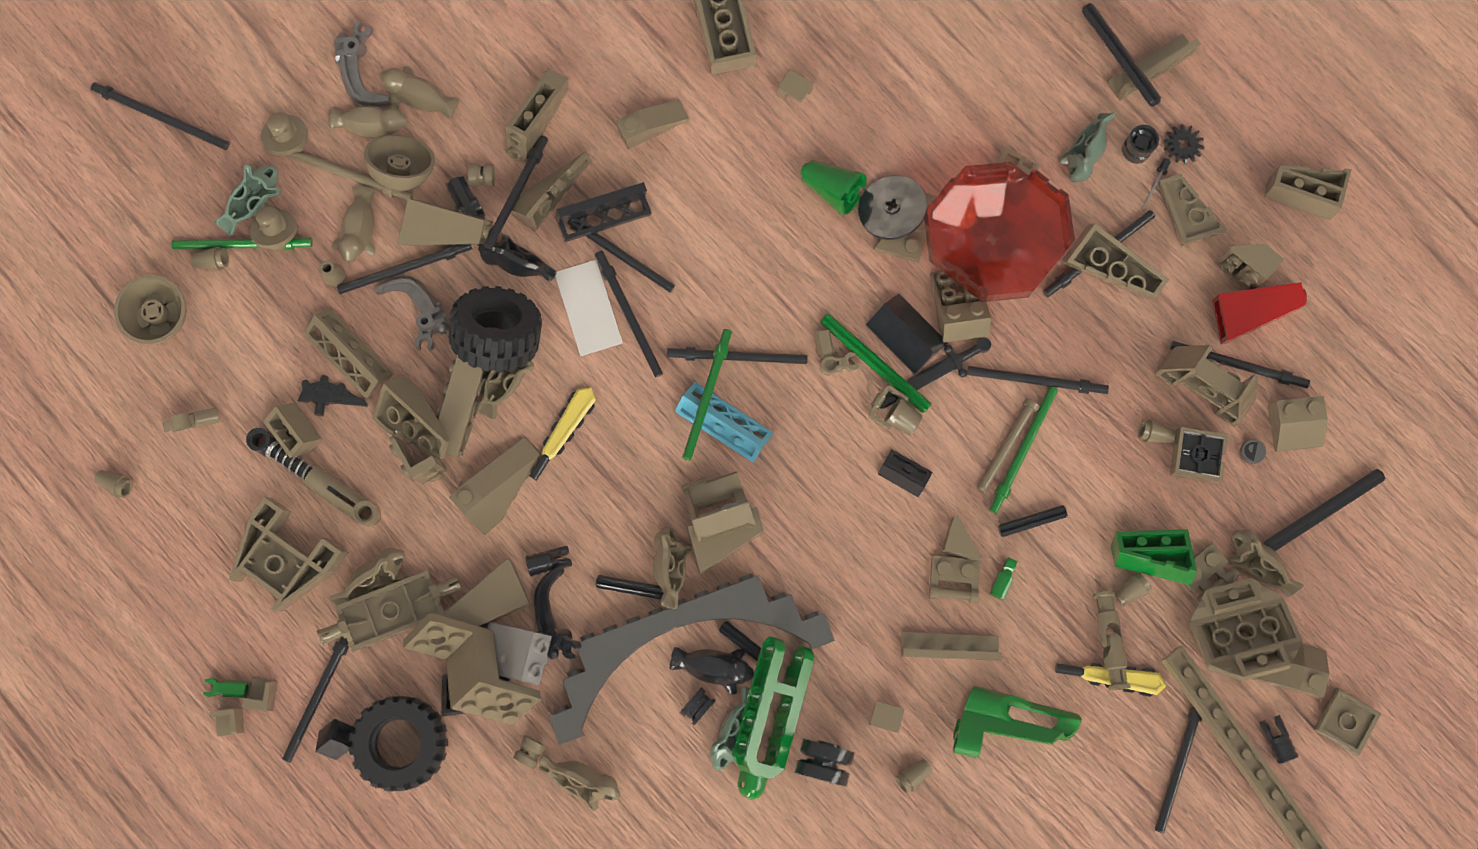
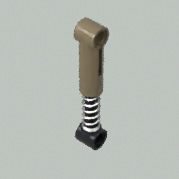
(315, 478)

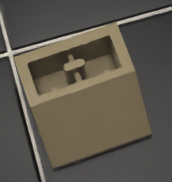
(1250, 264)

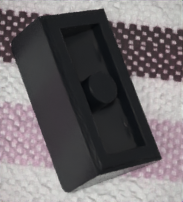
(905, 473)

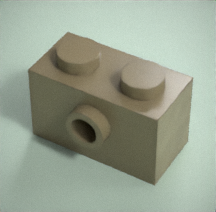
(292, 430)

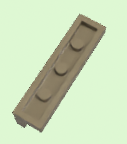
(1155, 64)
(349, 348)
(950, 646)

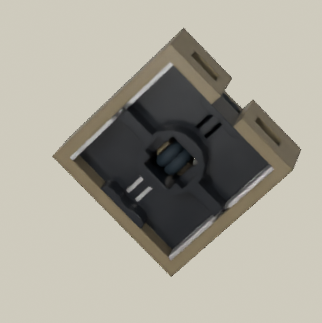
(1198, 455)

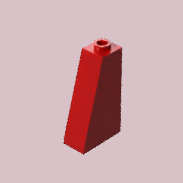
(1251, 309)

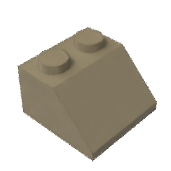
(1298, 423)

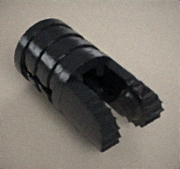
(543, 562)
(1281, 744)

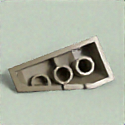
(542, 198)
(493, 489)
(1306, 674)

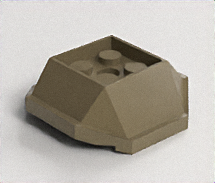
(1247, 609)

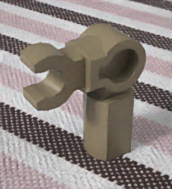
(830, 364)
(191, 420)

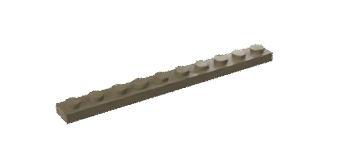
(1241, 750)

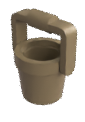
(900, 415)

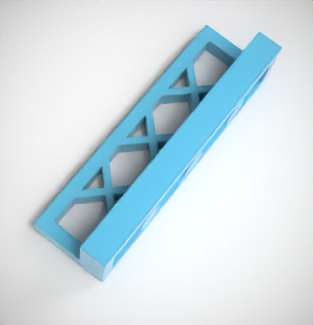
(722, 426)

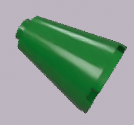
(834, 184)

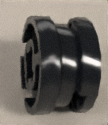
(697, 706)

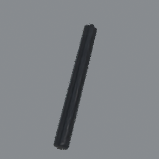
(1121, 55)
(1325, 510)

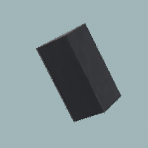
(906, 333)

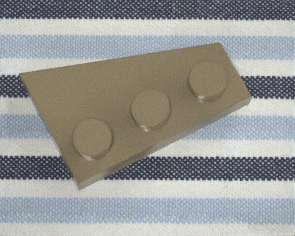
(1188, 213)
(909, 246)

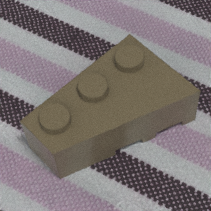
(1309, 189)

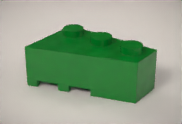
(1156, 553)

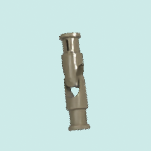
(1113, 651)

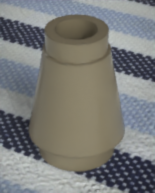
(211, 259)
(332, 273)
(1155, 432)
(114, 483)
(1133, 589)
(913, 776)

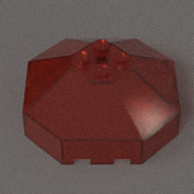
(1016, 207)

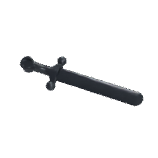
(942, 368)

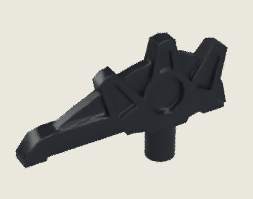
(327, 393)

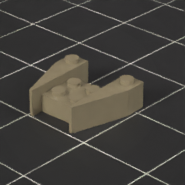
(1206, 378)
(279, 563)

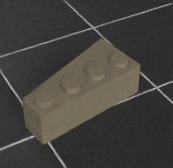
(460, 404)

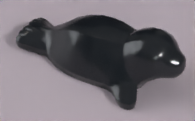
(515, 259)
(714, 666)

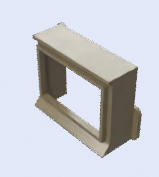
(705, 493)

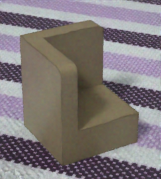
(794, 86)
(261, 695)
(887, 717)
(229, 721)

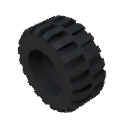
(490, 348)
(366, 743)

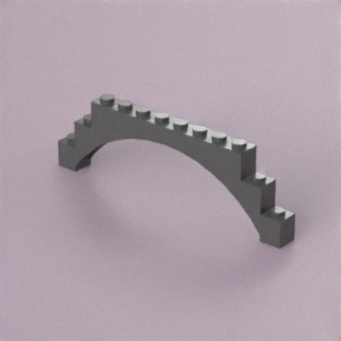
(606, 651)

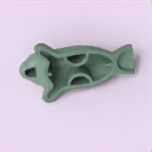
(1087, 148)
(249, 196)
(722, 749)

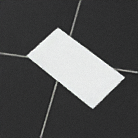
(588, 308)

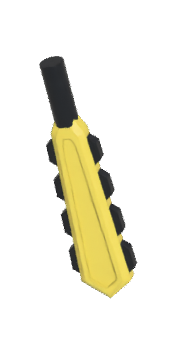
(571, 418)
(1146, 681)

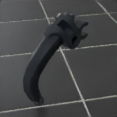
(561, 638)

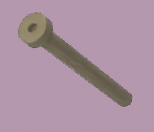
(1030, 406)

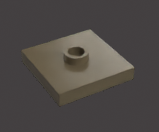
(1347, 721)

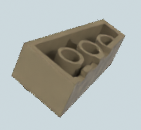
(1111, 261)

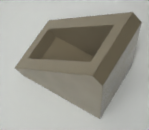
(959, 542)

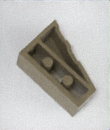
(719, 546)

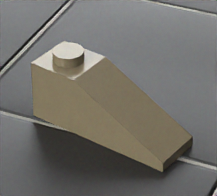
(650, 122)

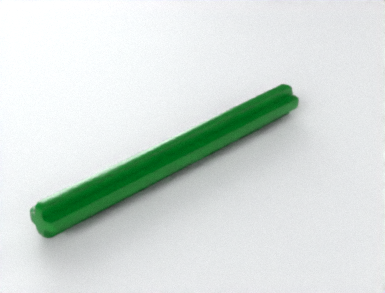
(875, 363)

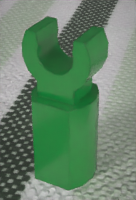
(1003, 580)
(228, 688)

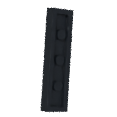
(599, 204)

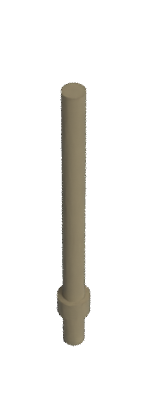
(347, 173)

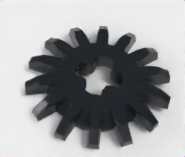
(1186, 152)

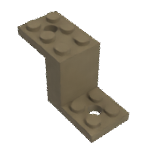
(471, 669)

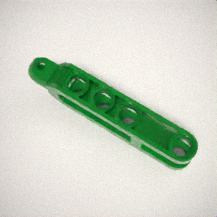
(793, 692)

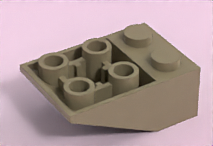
(958, 311)

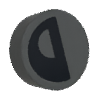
(1252, 451)

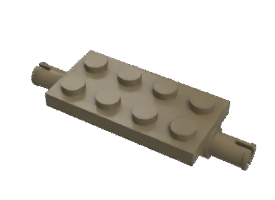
(388, 610)

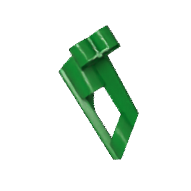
(989, 713)

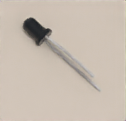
(1162, 169)

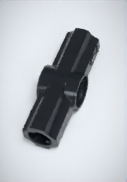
(464, 198)

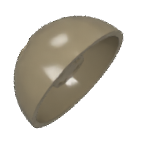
(399, 161)
(141, 303)

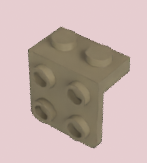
(427, 470)

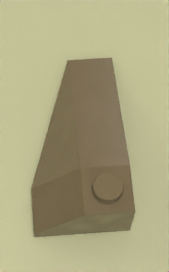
(407, 413)

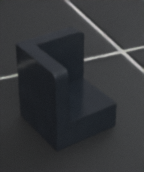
(334, 739)

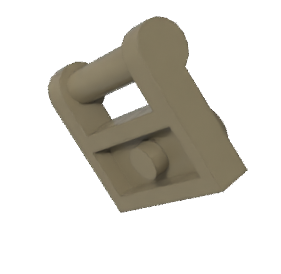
(956, 571)

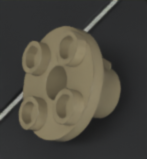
(284, 134)
(273, 228)

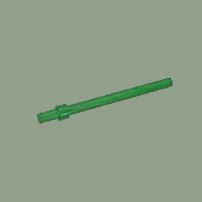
(234, 243)
(720, 353)
(1003, 490)

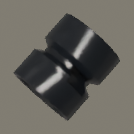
(1140, 144)

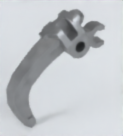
(346, 56)
(431, 317)

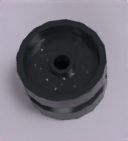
(824, 763)

